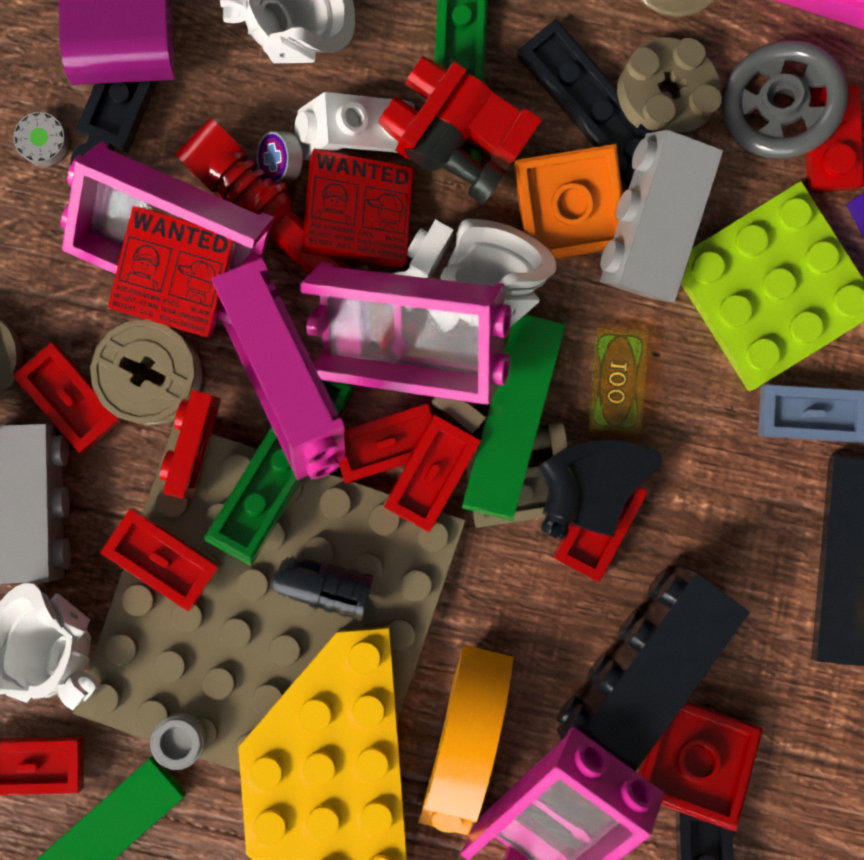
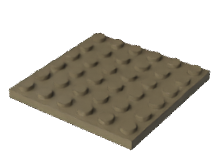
(242, 638)

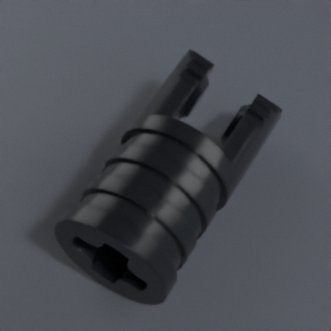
(324, 586)

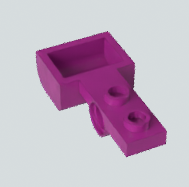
(116, 40)

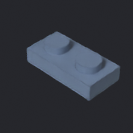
(811, 413)

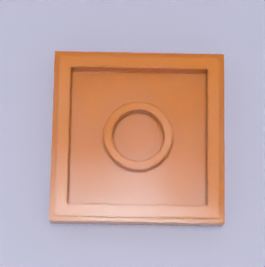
(570, 199)

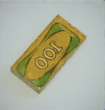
(618, 380)

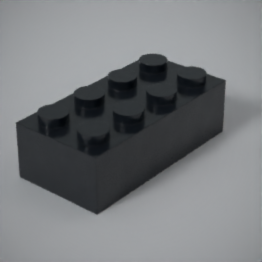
(653, 666)

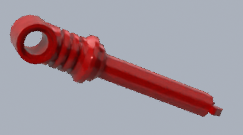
(222, 167)

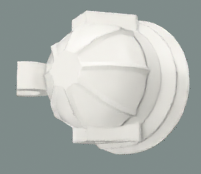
(294, 28)
(503, 254)
(43, 647)

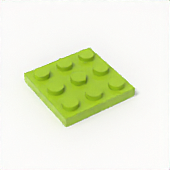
(775, 286)

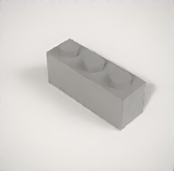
(660, 215)
(33, 504)

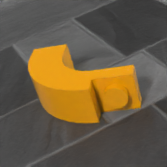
(468, 741)

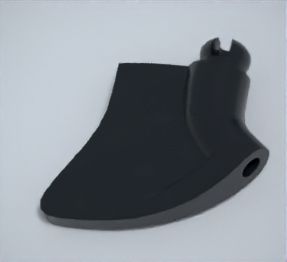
(593, 484)

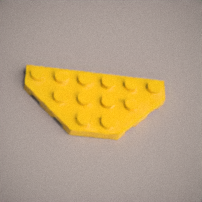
(327, 760)

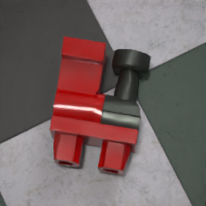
(455, 113)

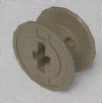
(152, 345)

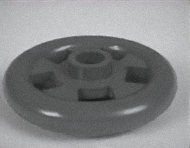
(770, 61)

